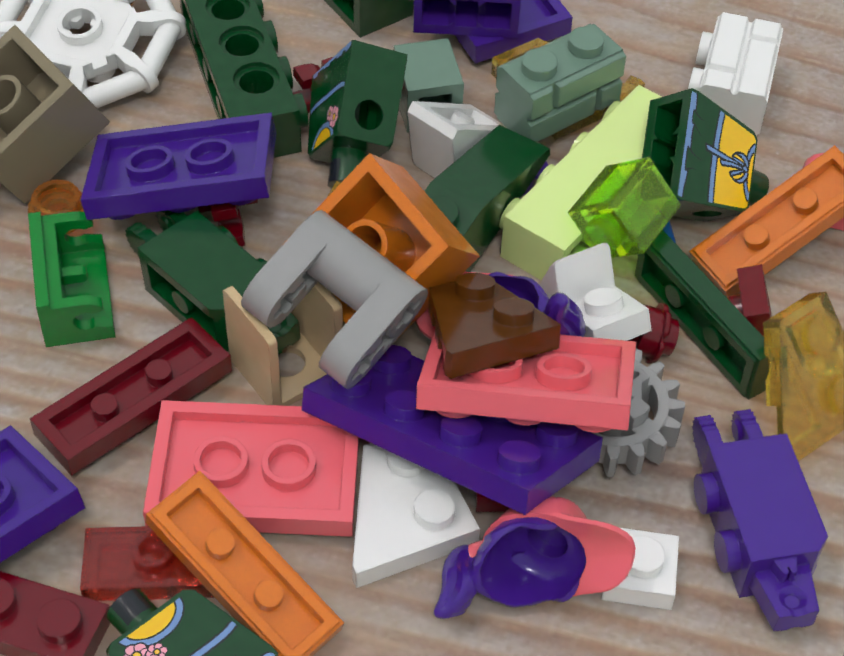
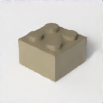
(41, 116)

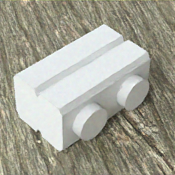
(738, 66)

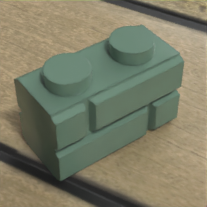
(559, 83)

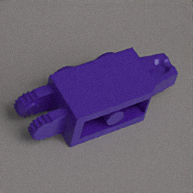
(761, 517)

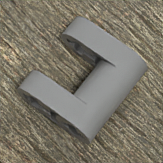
(352, 271)

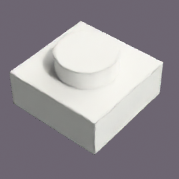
(652, 574)

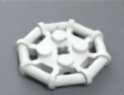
(102, 48)

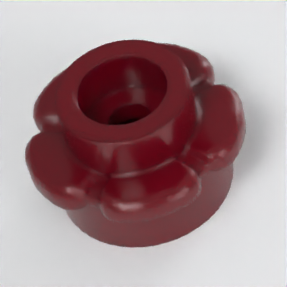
(662, 337)

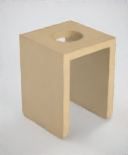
(256, 348)

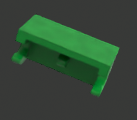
(70, 280)

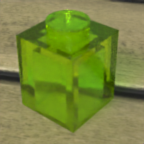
(625, 207)

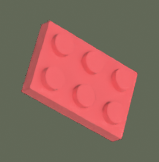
(575, 385)
(267, 460)

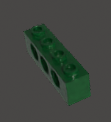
(243, 68)

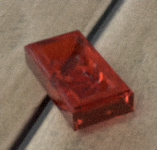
(131, 559)

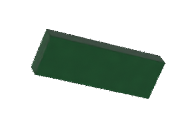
(705, 314)

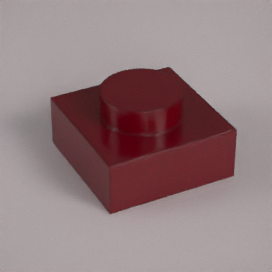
(753, 296)

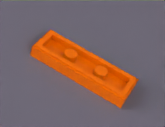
(776, 223)
(242, 569)

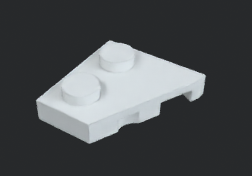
(405, 517)

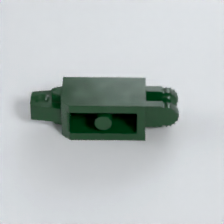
(193, 265)

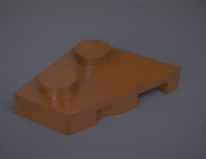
(486, 325)

